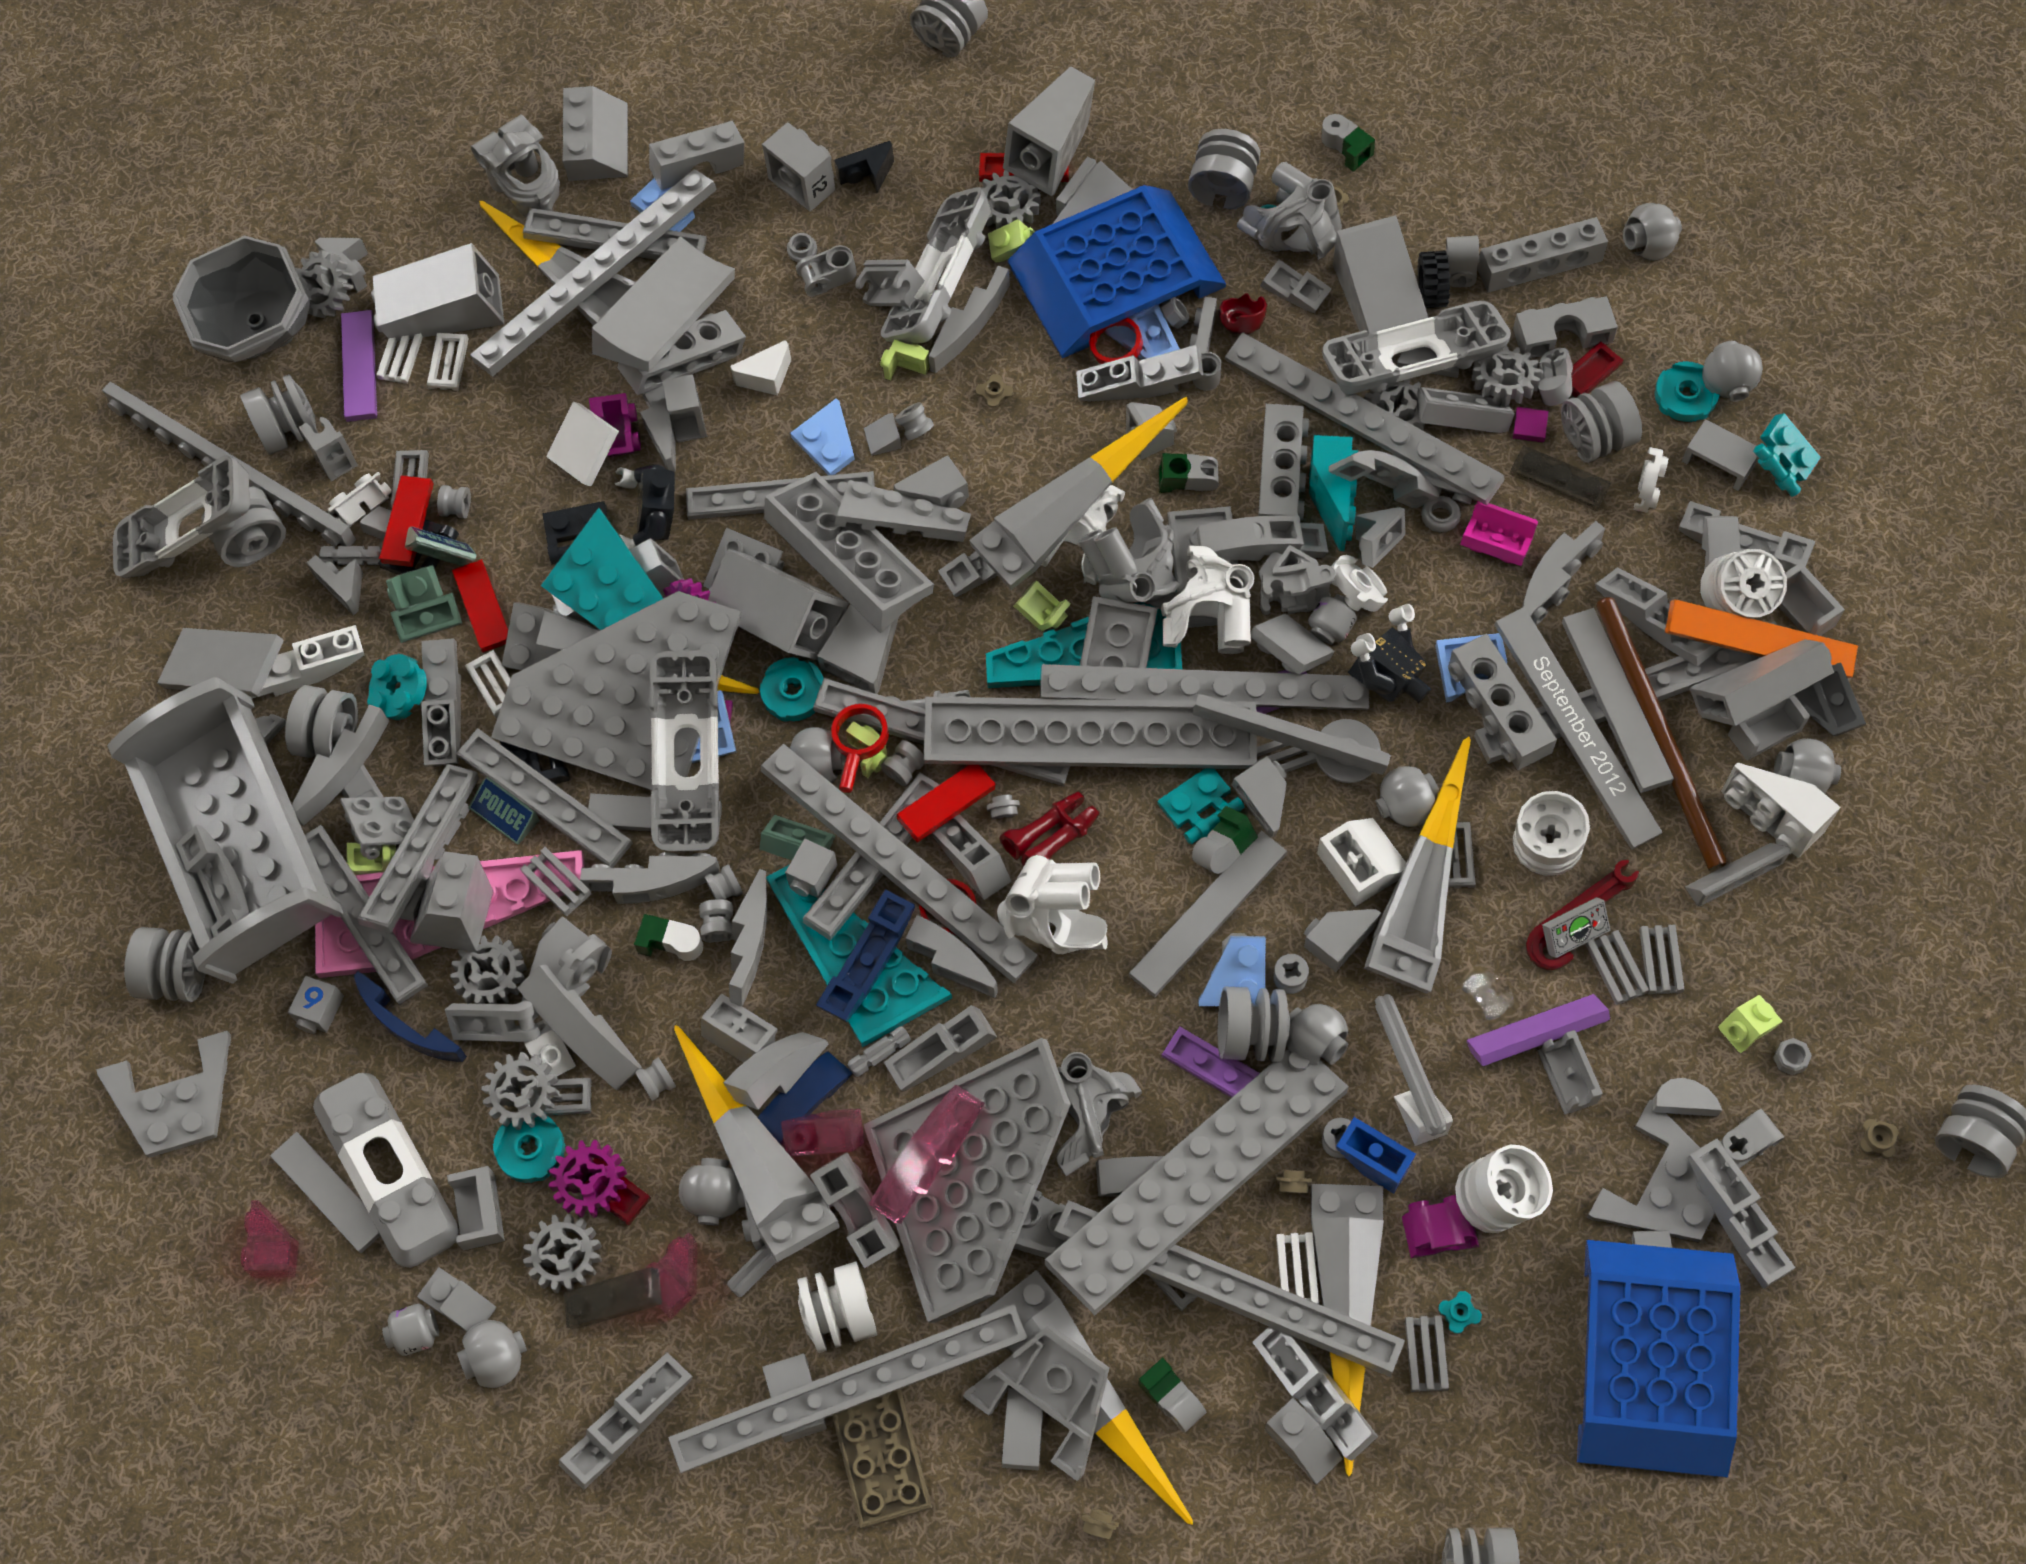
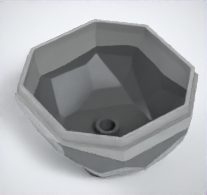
(234, 289)

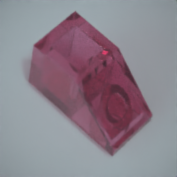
(823, 1133)
(270, 1246)
(678, 1274)

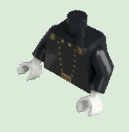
(654, 504)
(1391, 662)

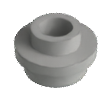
(801, 240)
(1003, 807)

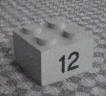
(799, 166)

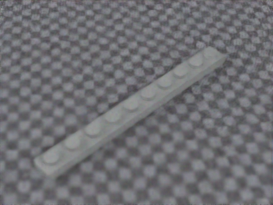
(593, 272)
(1365, 419)
(193, 445)
(1666, 679)
(1264, 688)
(898, 863)
(1261, 1301)
(847, 1388)

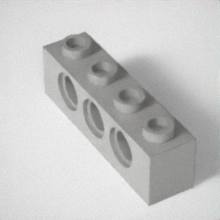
(1542, 254)
(703, 345)
(1283, 423)
(1482, 657)

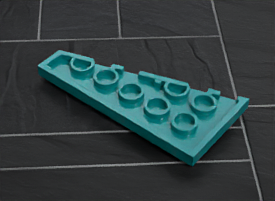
(601, 576)
(1022, 661)
(901, 989)

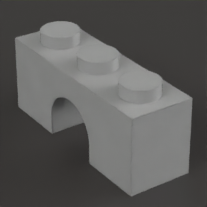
(675, 157)
(1588, 319)
(847, 1191)

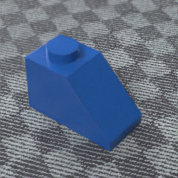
(1375, 1155)

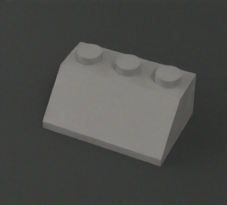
(594, 134)

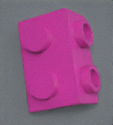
(1499, 533)

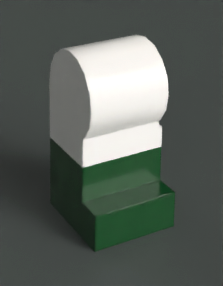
(668, 936)

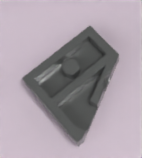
(1833, 703)

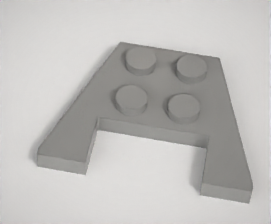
(177, 1111)
(1673, 1194)
(1060, 1381)

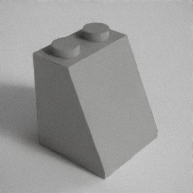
(453, 904)

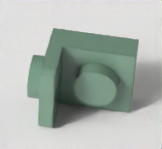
(413, 587)

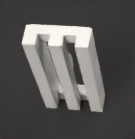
(404, 378)
(445, 383)
(481, 661)
(1295, 1239)

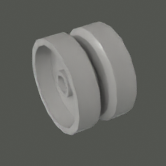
(253, 534)
(318, 720)

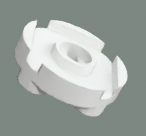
(1648, 479)
(1359, 585)

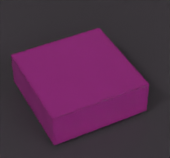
(1530, 424)

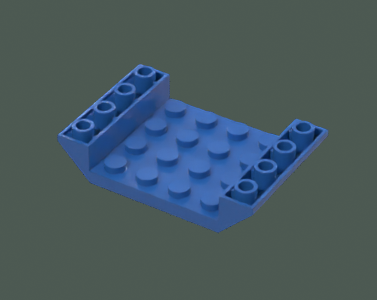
(1111, 265)
(1660, 1359)

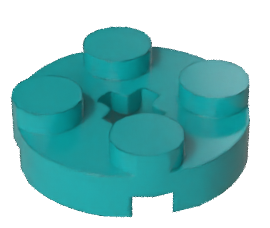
(1677, 405)
(384, 679)
(774, 685)
(536, 1165)

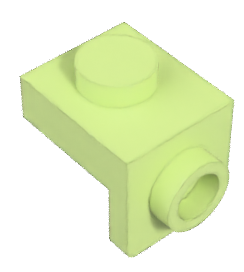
(1008, 240)
(904, 355)
(1042, 607)
(861, 738)
(362, 865)
(1749, 1023)

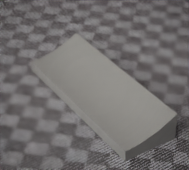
(660, 307)
(852, 559)

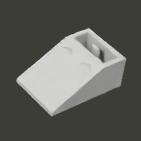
(1782, 806)

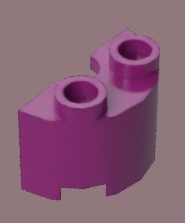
(619, 414)
(1437, 1228)

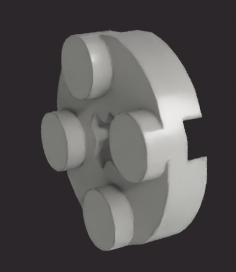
(582, 963)

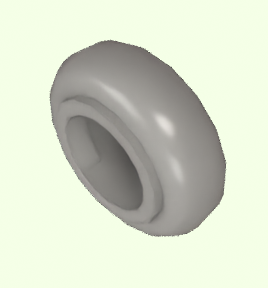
(1437, 524)

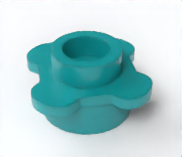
(1455, 1321)

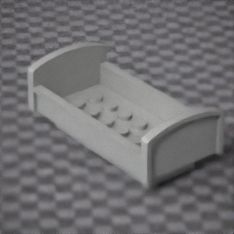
(209, 766)

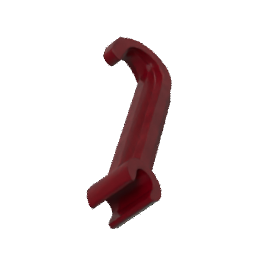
(1603, 889)

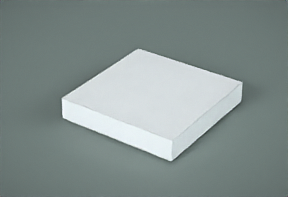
(582, 443)

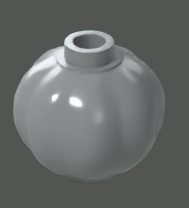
(1652, 227)
(1732, 370)
(819, 751)
(1809, 762)
(1407, 796)
(1317, 1033)
(710, 1191)
(491, 1353)

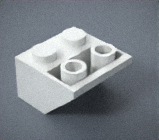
(1361, 859)

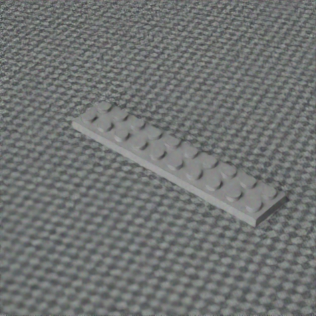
(1081, 734)
(1194, 1179)

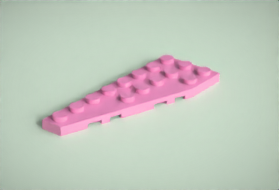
(513, 893)

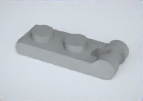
(492, 1022)

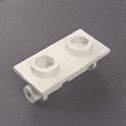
(367, 491)

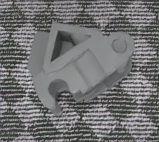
(1293, 580)

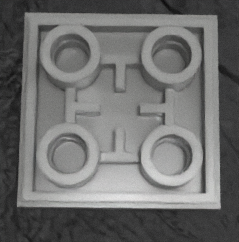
(1291, 644)

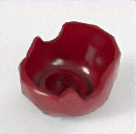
(1250, 314)

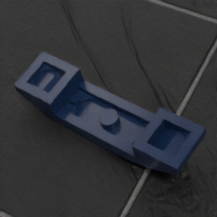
(868, 957)
(434, 1045)
(809, 1091)

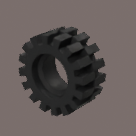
(1434, 278)

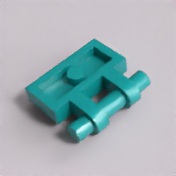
(1790, 448)
(1193, 798)

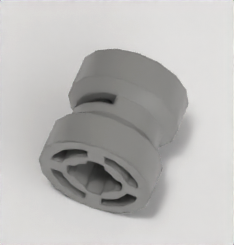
(903, 763)
(716, 920)

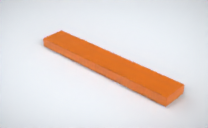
(1747, 634)

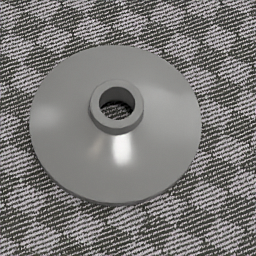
(1354, 732)

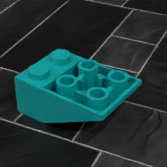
(1329, 492)

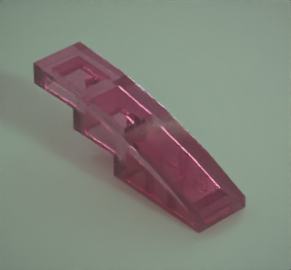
(926, 1152)

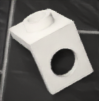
(551, 1050)

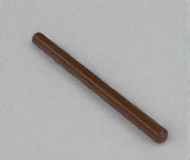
(1647, 699)

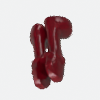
(1018, 841)

